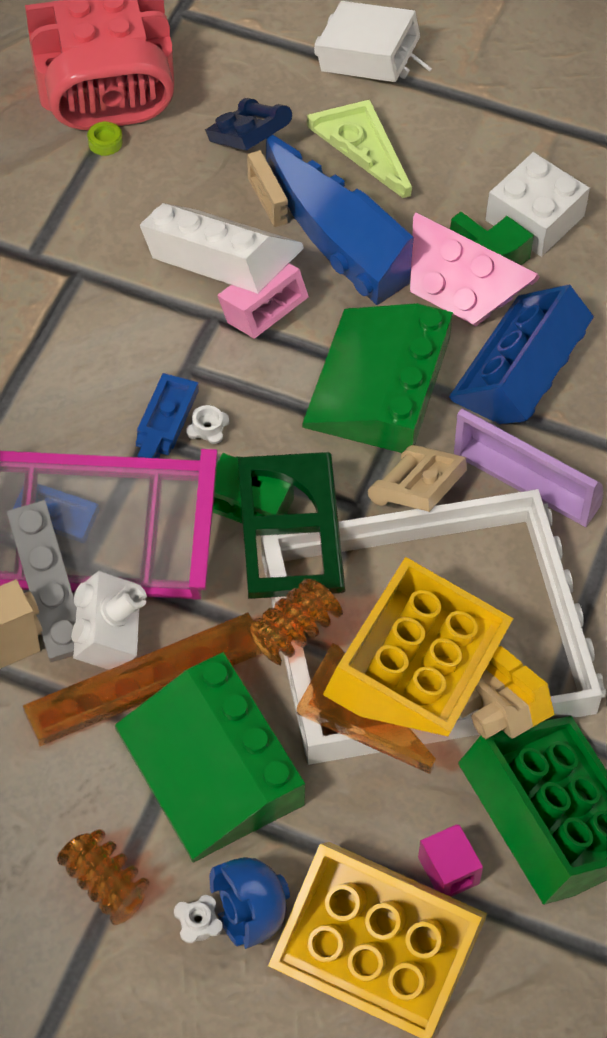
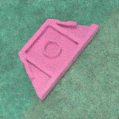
(462, 273)

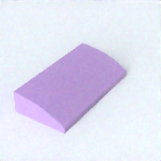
(527, 468)

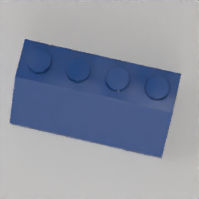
(523, 355)

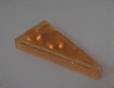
(384, 737)

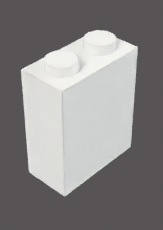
(367, 41)

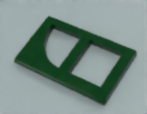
(314, 477)

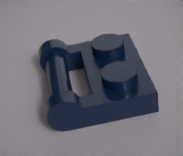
(243, 129)

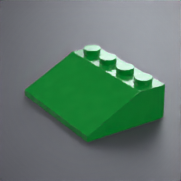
(380, 374)
(211, 758)
(547, 804)

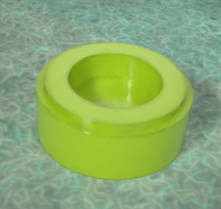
(105, 138)

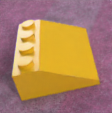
(418, 653)
(377, 940)

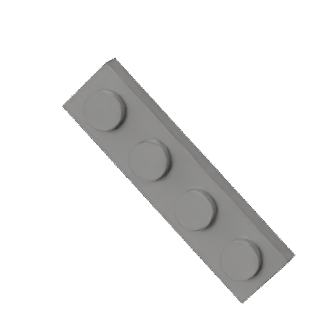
(45, 576)

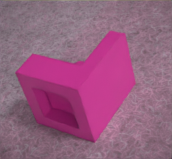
(450, 861)

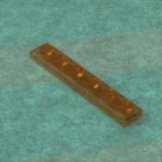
(135, 680)

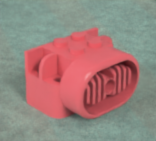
(101, 60)

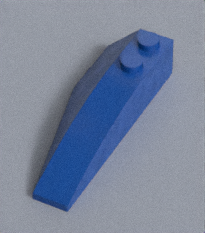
(344, 224)

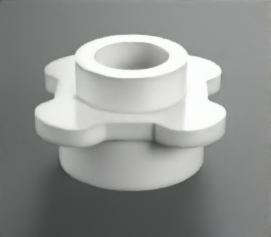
(207, 416)
(198, 931)

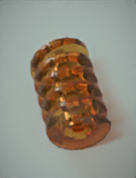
(293, 617)
(104, 875)

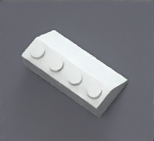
(217, 246)

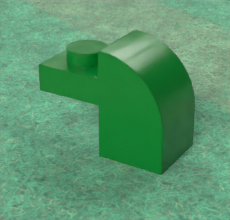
(504, 238)

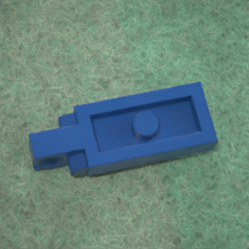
(165, 416)

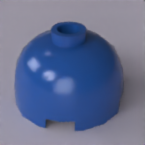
(251, 900)

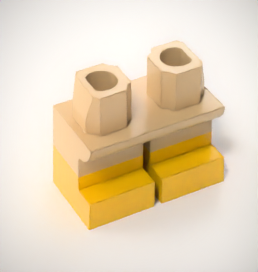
(508, 698)

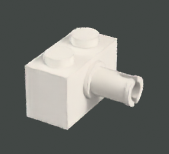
(107, 620)

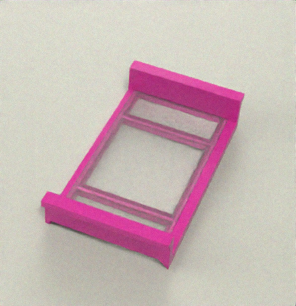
(116, 517)

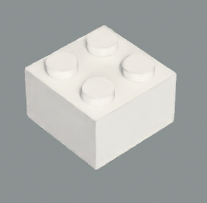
(539, 200)

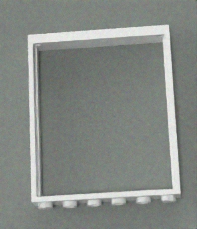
(440, 521)

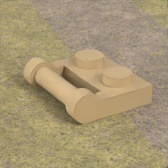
(428, 479)

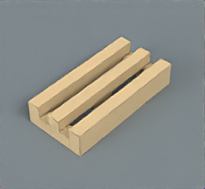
(267, 188)

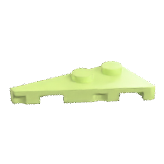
(361, 137)

